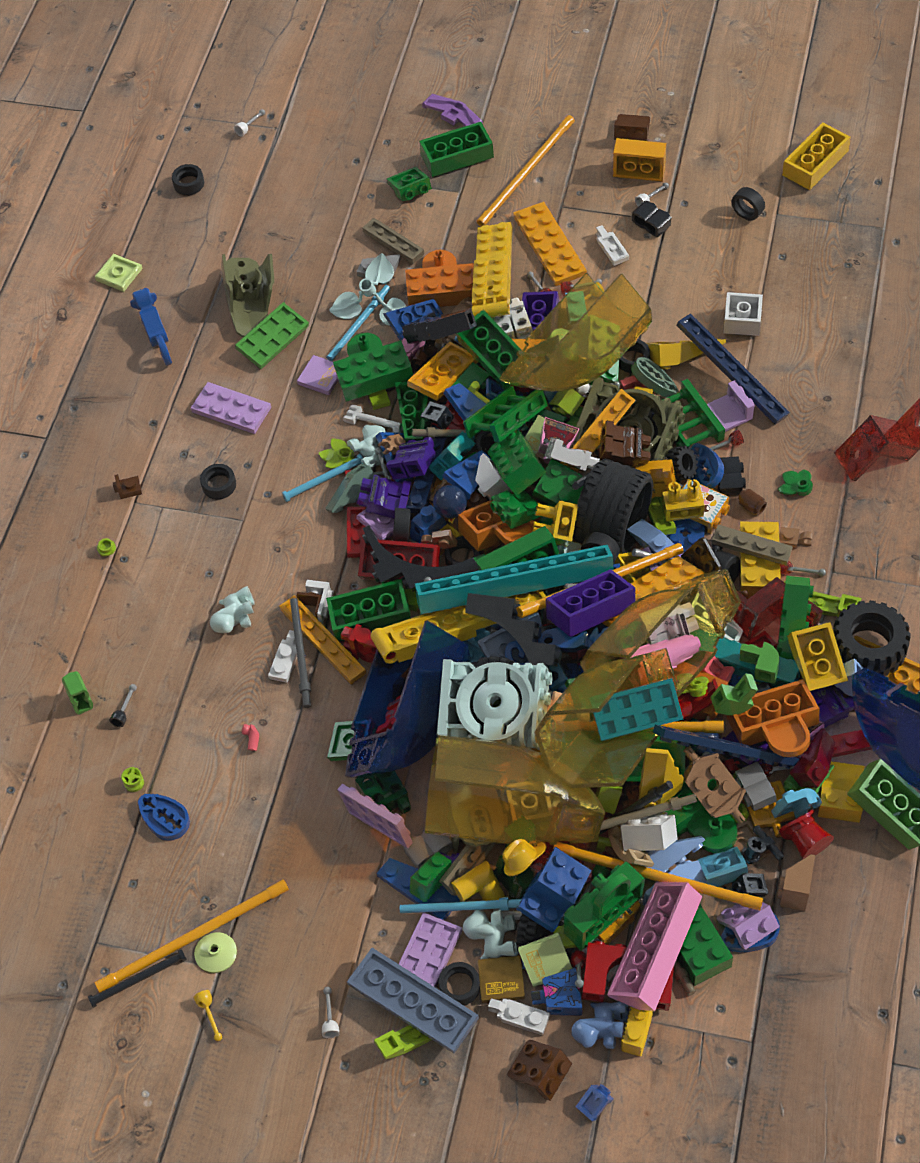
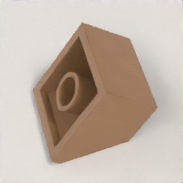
(796, 884)

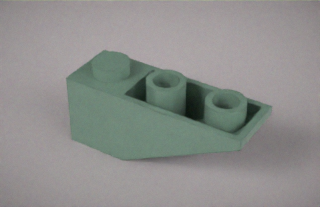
(350, 488)

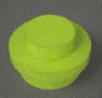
(106, 547)

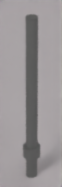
(304, 686)

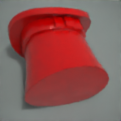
(806, 835)

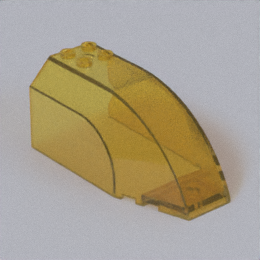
(581, 337)
(714, 606)
(569, 731)
(505, 795)

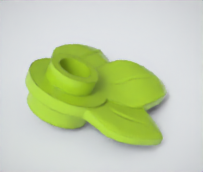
(335, 455)
(697, 687)

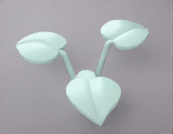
(378, 271)

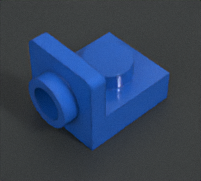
(594, 1101)

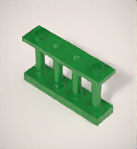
(705, 416)
(509, 421)

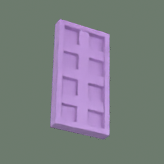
(231, 407)
(375, 815)
(430, 948)

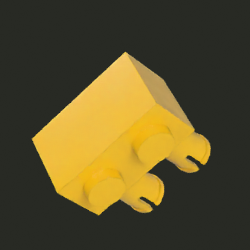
(683, 503)
(563, 520)

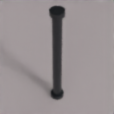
(137, 978)

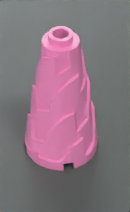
(679, 648)

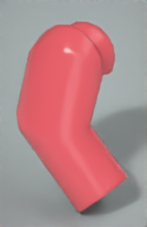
(253, 735)

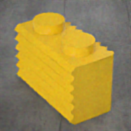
(636, 1031)

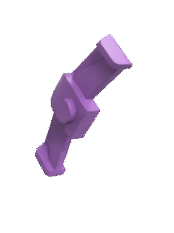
(452, 110)

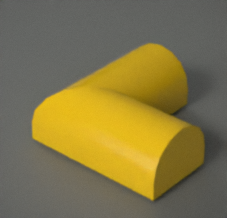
(480, 880)

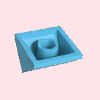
(723, 867)

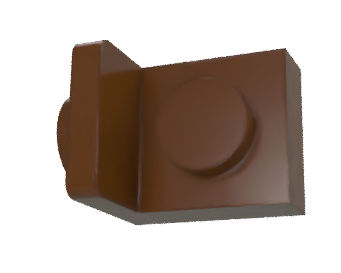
(127, 487)

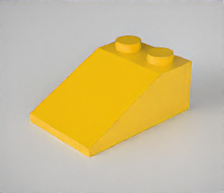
(817, 656)
(834, 791)

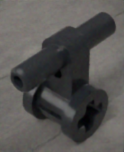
(758, 845)

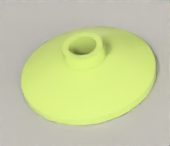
(215, 961)

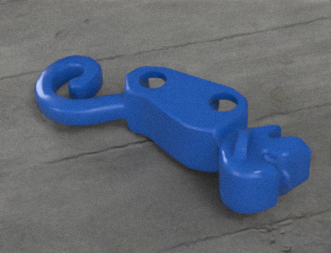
(144, 301)
(559, 638)

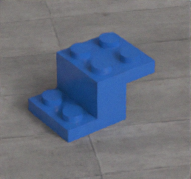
(553, 889)

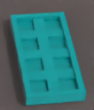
(639, 709)

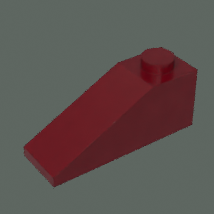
(815, 761)

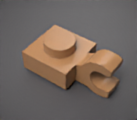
(792, 537)

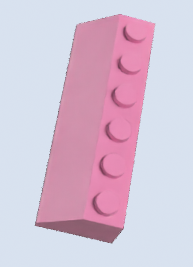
(655, 945)

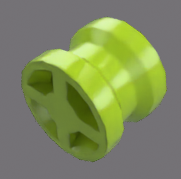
(131, 774)

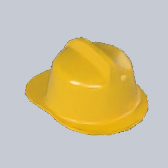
(520, 855)

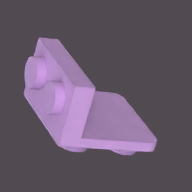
(733, 408)
(749, 924)

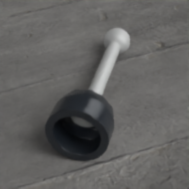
(118, 717)

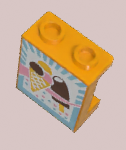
(715, 507)

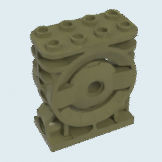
(666, 417)

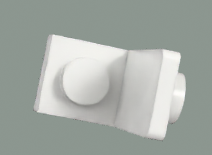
(323, 589)

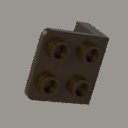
(702, 556)

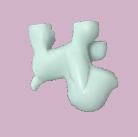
(368, 445)
(236, 611)
(478, 927)

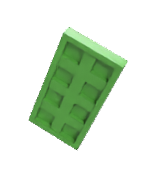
(272, 335)

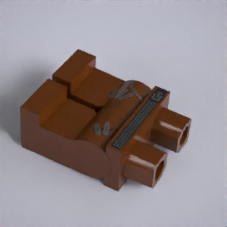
(624, 444)

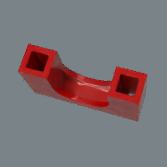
(599, 961)

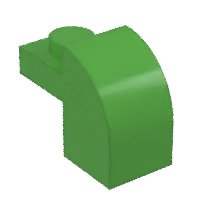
(764, 658)
(737, 699)

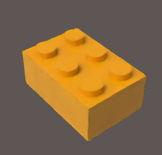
(639, 159)

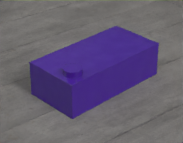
(539, 305)
(589, 602)

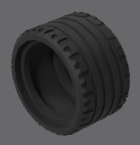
(613, 502)

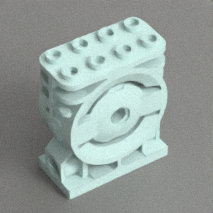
(485, 685)

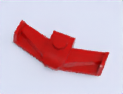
(692, 705)

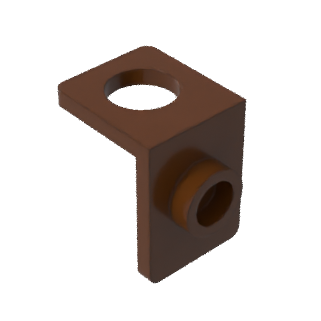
(310, 599)

